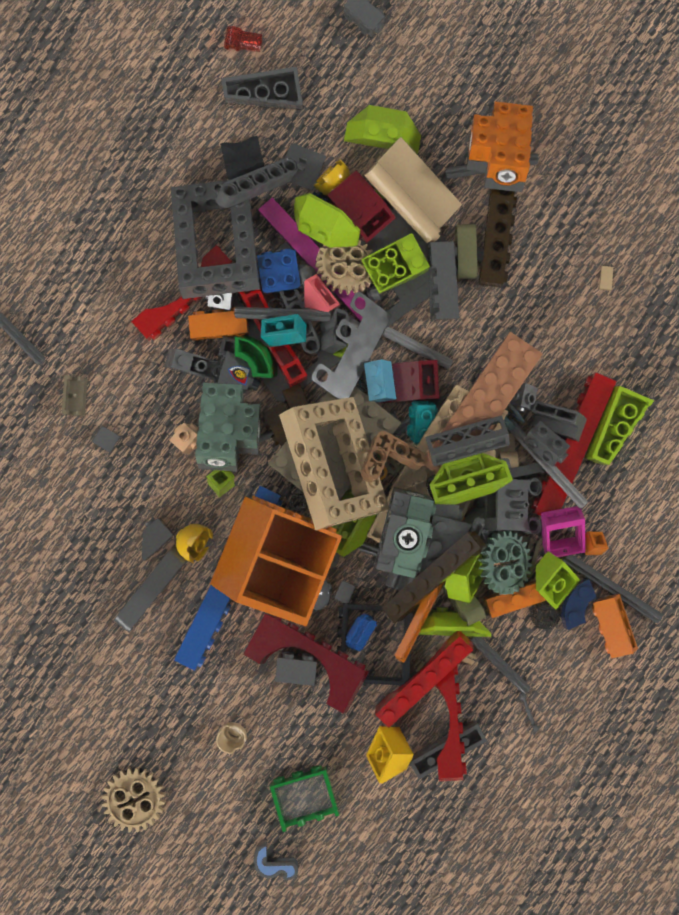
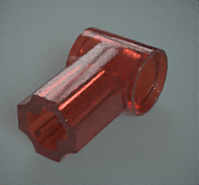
(238, 39)

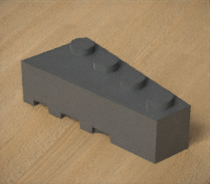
(268, 88)

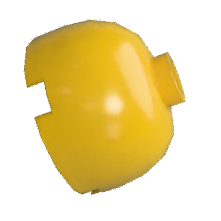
(332, 177)
(192, 541)

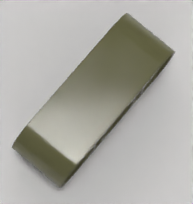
(466, 251)
(469, 612)

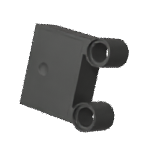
(509, 507)

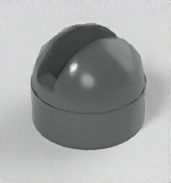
(373, 294)

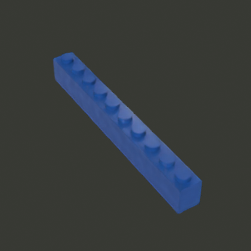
(210, 613)

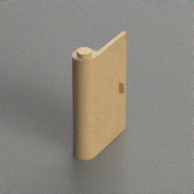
(413, 190)

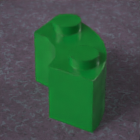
(256, 355)

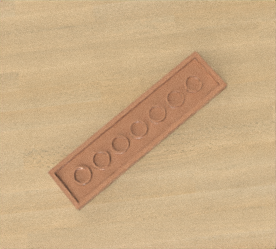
(492, 388)

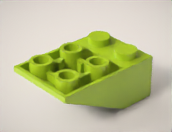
(396, 264)

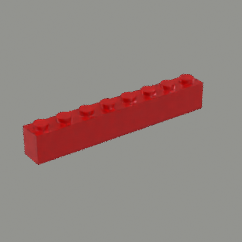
(591, 406)

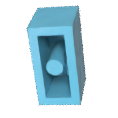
(380, 381)

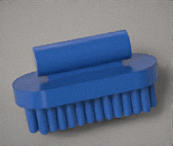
(360, 632)

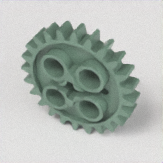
(507, 576)

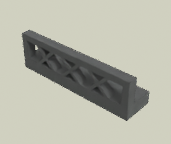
(469, 444)

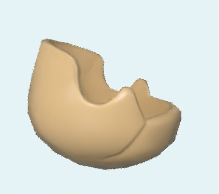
(228, 743)

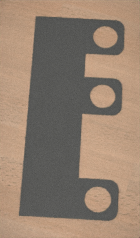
(360, 348)

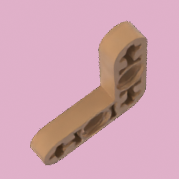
(389, 449)

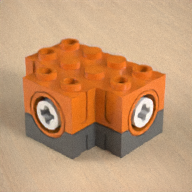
(502, 146)

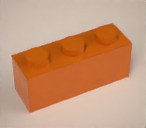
(216, 325)
(500, 604)
(614, 626)

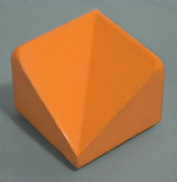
(595, 543)

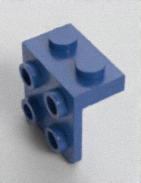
(278, 271)

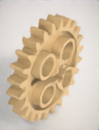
(346, 266)
(141, 815)

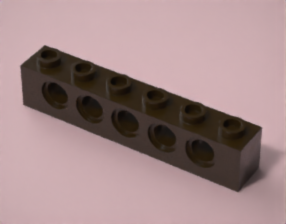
(487, 275)

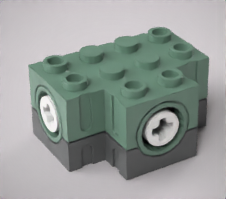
(226, 427)
(405, 533)

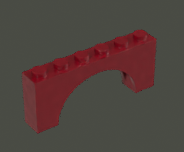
(343, 674)

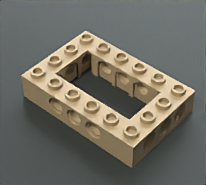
(312, 467)

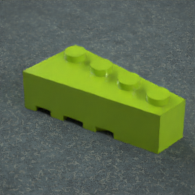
(616, 424)

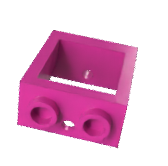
(563, 519)

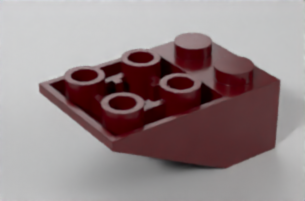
(361, 205)
(415, 381)

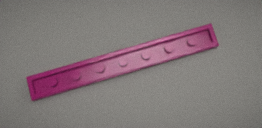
(303, 246)

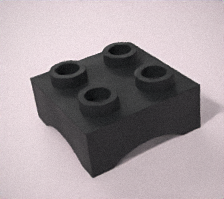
(242, 157)

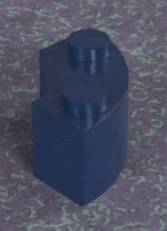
(575, 604)

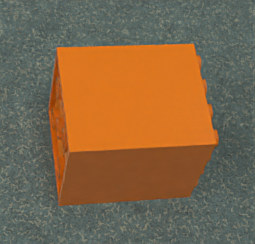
(275, 560)

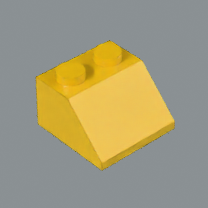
(389, 753)

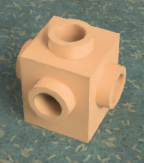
(185, 437)

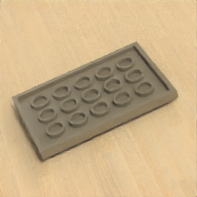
(373, 419)

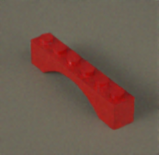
(153, 320)
(283, 355)
(402, 699)
(449, 760)

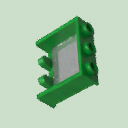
(303, 797)

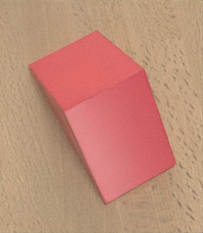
(318, 296)

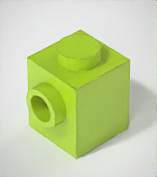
(221, 481)

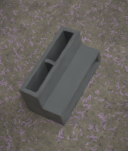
(560, 420)

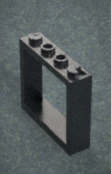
(342, 632)

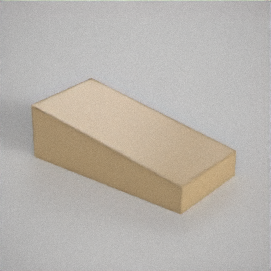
(606, 278)

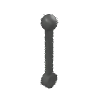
(523, 697)

